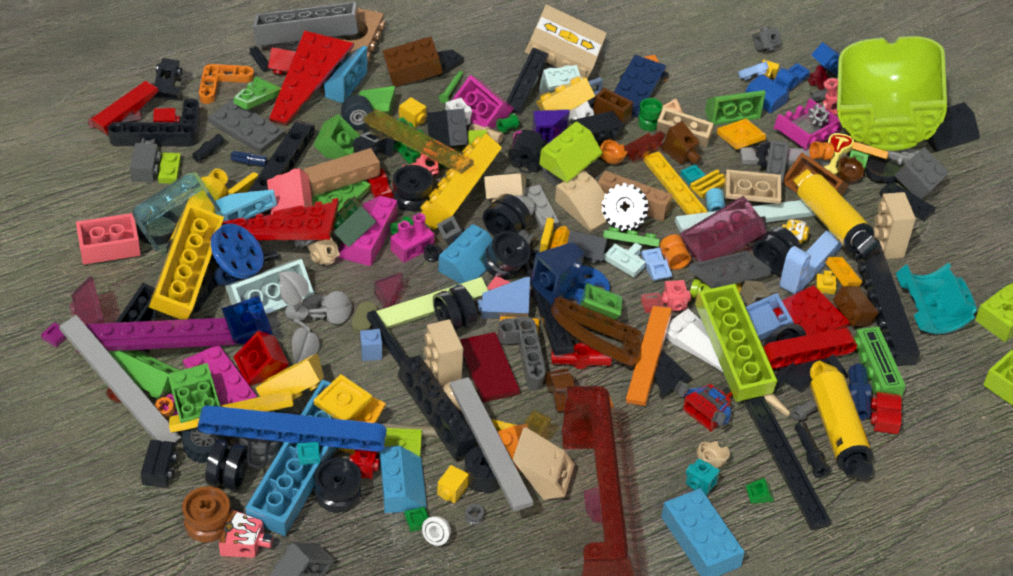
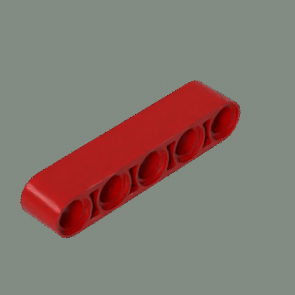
(810, 347)

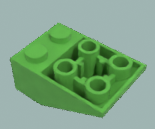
(192, 391)

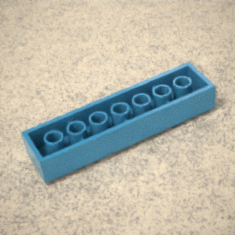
(286, 482)

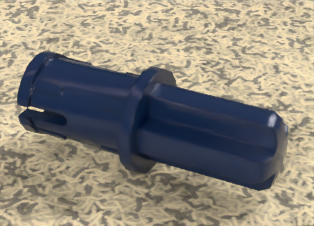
(249, 158)

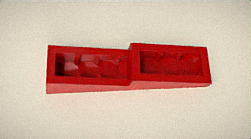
(130, 102)

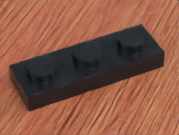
(919, 207)

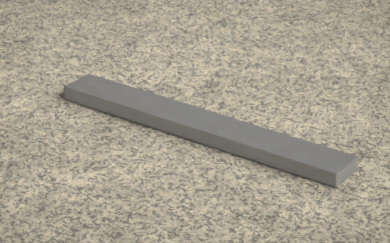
(118, 380)
(491, 444)

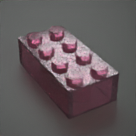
(724, 231)

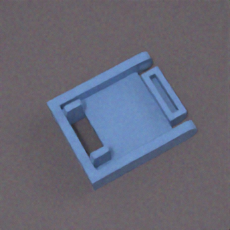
(764, 318)

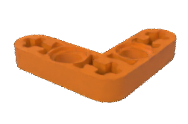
(244, 75)

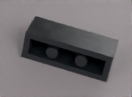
(603, 125)

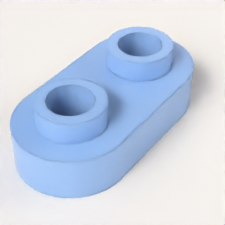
(759, 69)

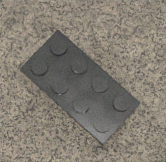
(246, 127)
(730, 269)

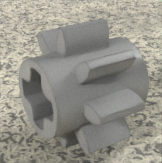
(812, 115)

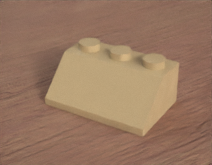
(753, 185)

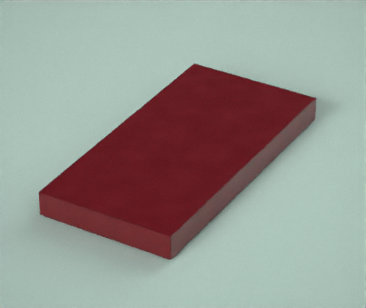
(489, 367)

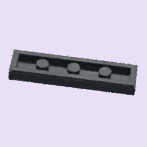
(527, 80)

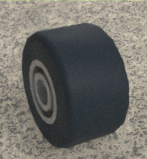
(354, 110)

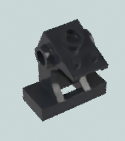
(168, 69)
(383, 142)

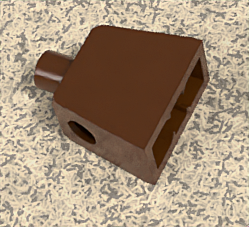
(681, 144)

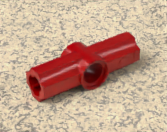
(582, 357)

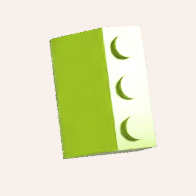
(570, 152)

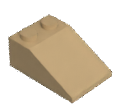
(582, 200)

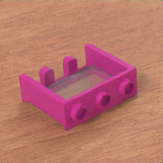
(798, 127)

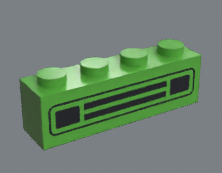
(878, 361)

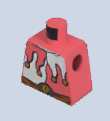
(243, 536)

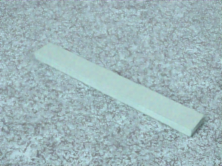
(772, 212)

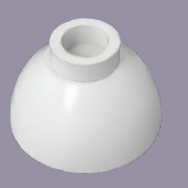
(436, 530)

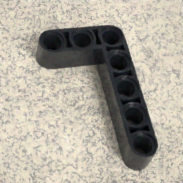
(165, 133)

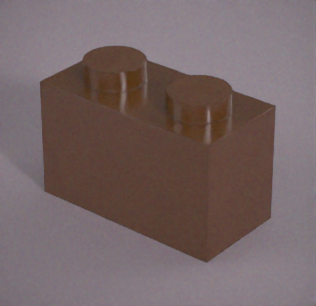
(610, 101)
(855, 306)

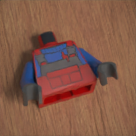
(706, 404)

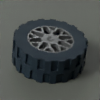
(195, 445)

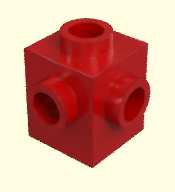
(366, 461)

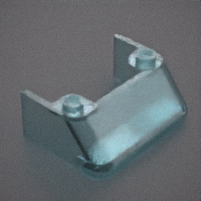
(167, 200)

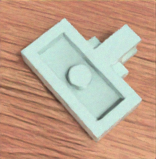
(625, 259)

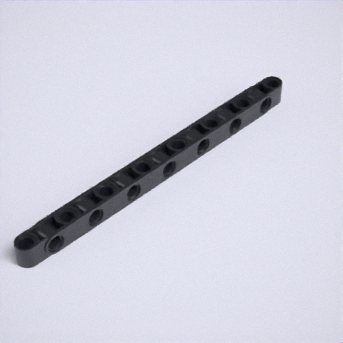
(280, 163)

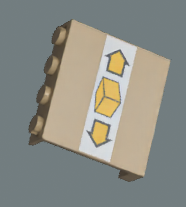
(567, 40)

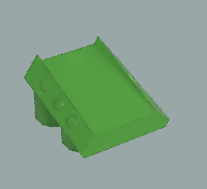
(381, 98)

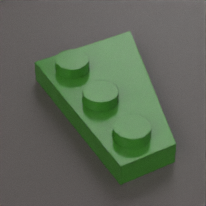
(256, 93)

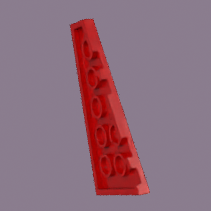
(308, 70)
(292, 223)

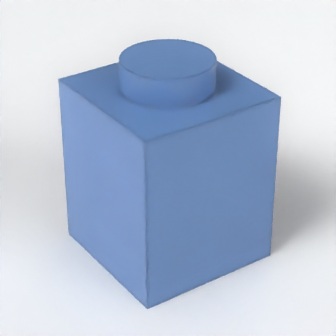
(371, 344)

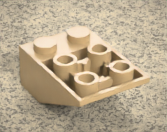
(543, 464)

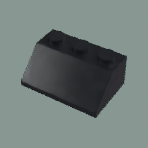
(956, 129)

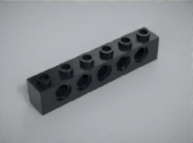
(436, 406)

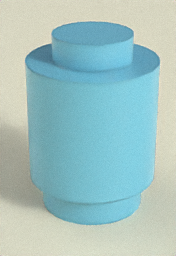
(715, 199)

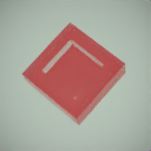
(651, 300)

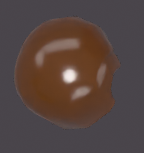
(850, 169)

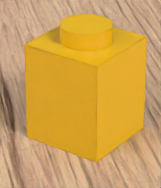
(413, 111)
(452, 484)

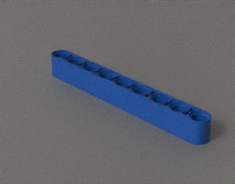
(292, 428)

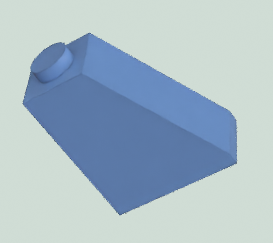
(506, 300)

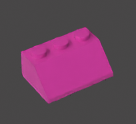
(484, 102)

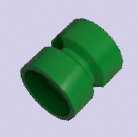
(649, 114)

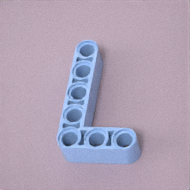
(803, 266)

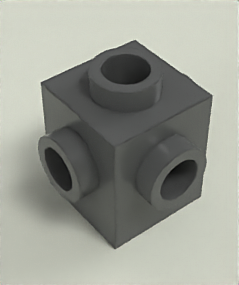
(766, 39)

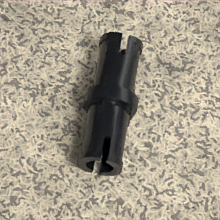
(208, 148)

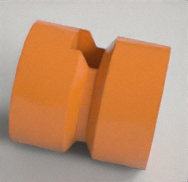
(675, 252)

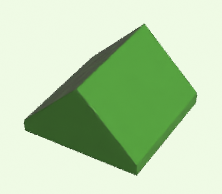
(601, 301)

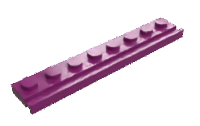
(162, 334)

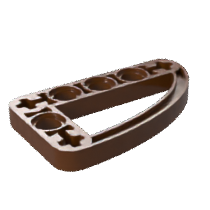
(570, 314)

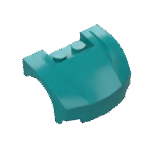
(940, 298)

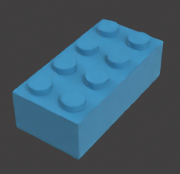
(702, 534)

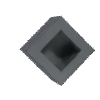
(450, 229)

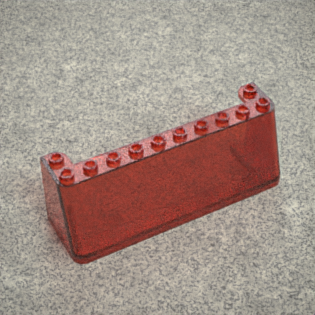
(593, 424)

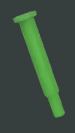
(445, 96)

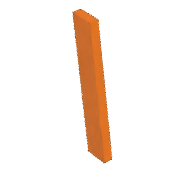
(649, 356)

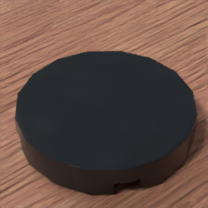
(882, 169)

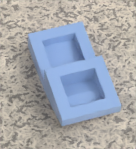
(655, 264)

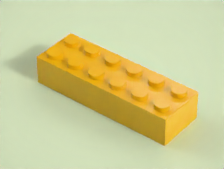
(456, 186)
(185, 262)

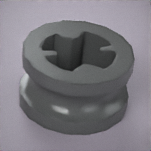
(480, 514)

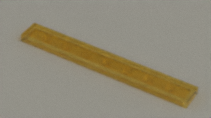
(419, 141)

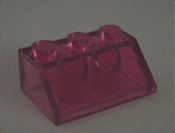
(86, 303)

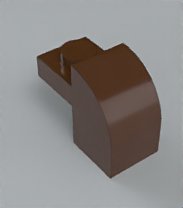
(557, 383)

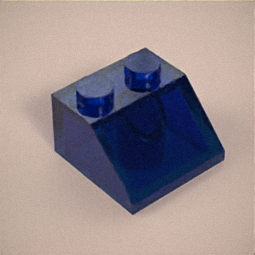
(246, 319)

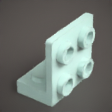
(557, 76)

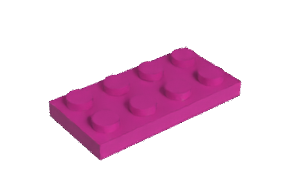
(226, 379)

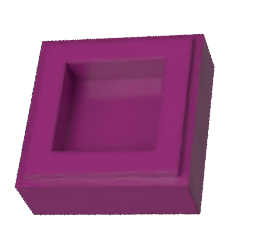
(53, 335)

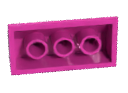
(368, 245)

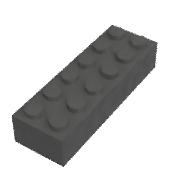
(290, 24)

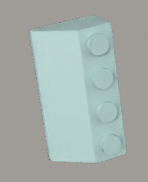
(266, 286)

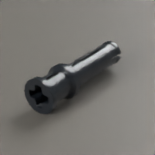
(814, 456)

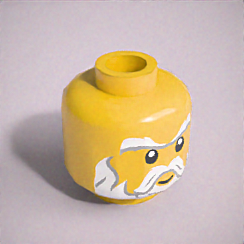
(798, 228)

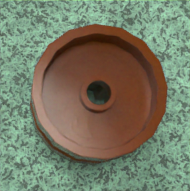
(205, 513)

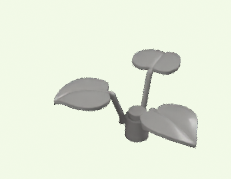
(292, 289)

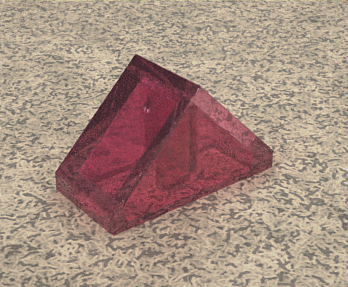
(388, 289)

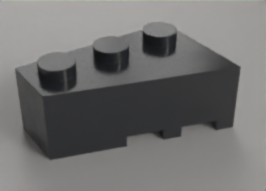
(138, 307)

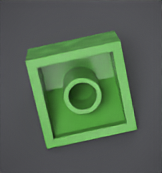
(336, 138)

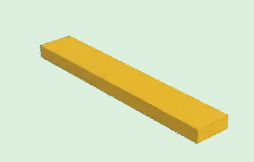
(674, 184)
(264, 403)

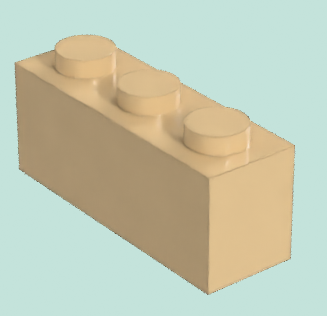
(700, 128)

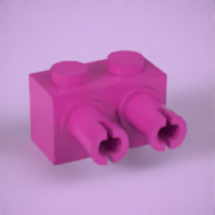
(411, 239)

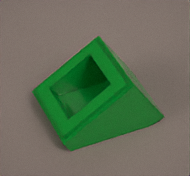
(760, 491)

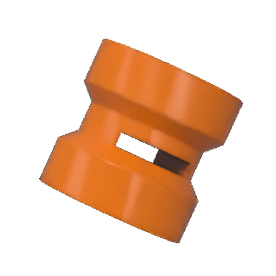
(821, 150)

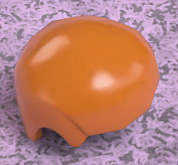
(612, 152)

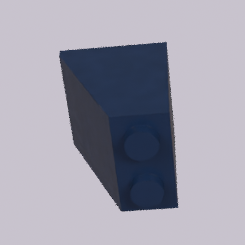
(557, 271)

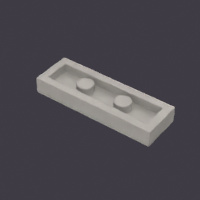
(542, 207)

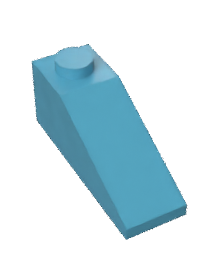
(245, 204)

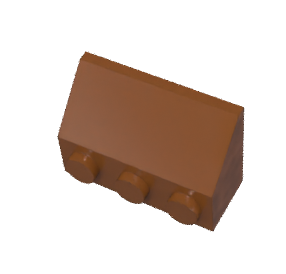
(805, 162)

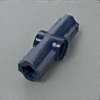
(860, 390)

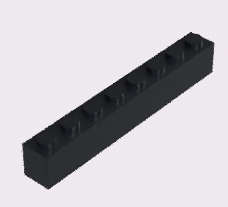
(886, 299)

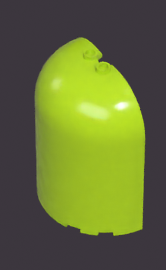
(892, 91)

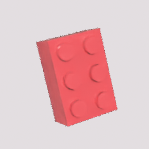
(108, 238)

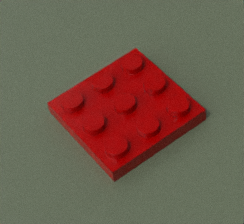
(813, 312)

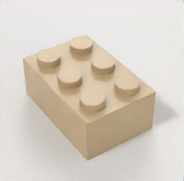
(894, 224)
(443, 352)

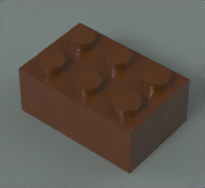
(412, 61)

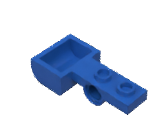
(778, 89)

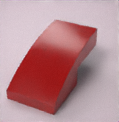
(380, 186)

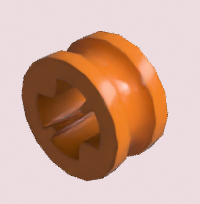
(164, 400)

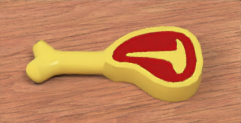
(842, 144)

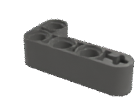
(524, 332)

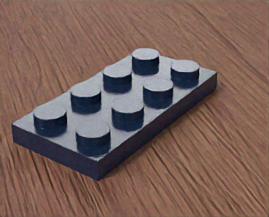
(639, 81)

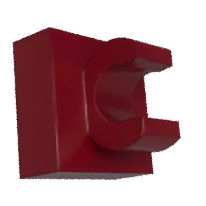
(818, 77)

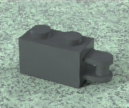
(145, 161)

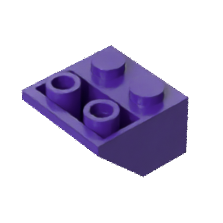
(550, 123)

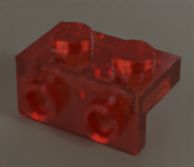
(644, 145)

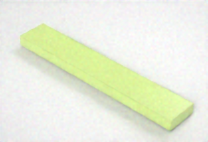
(423, 306)

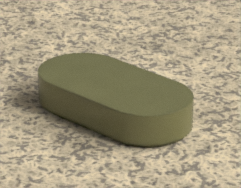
(359, 320)

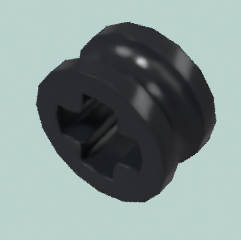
(429, 256)

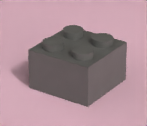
(921, 173)

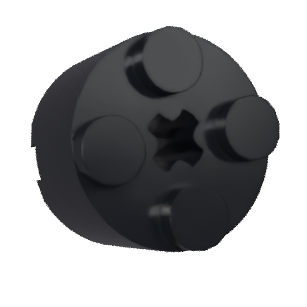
(526, 150)
(479, 472)

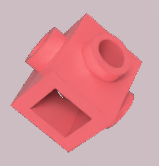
(676, 299)

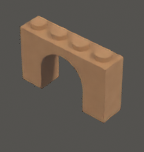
(370, 26)

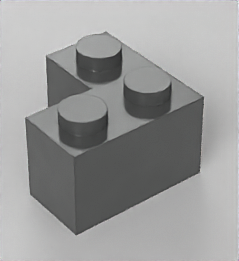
(303, 560)

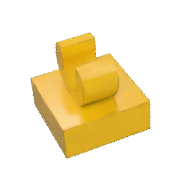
(826, 282)

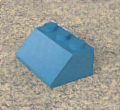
(347, 75)
(462, 257)
(401, 480)

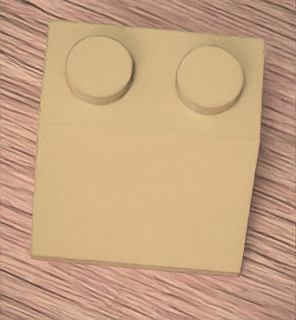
(505, 184)

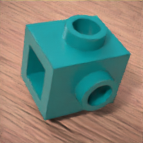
(702, 476)

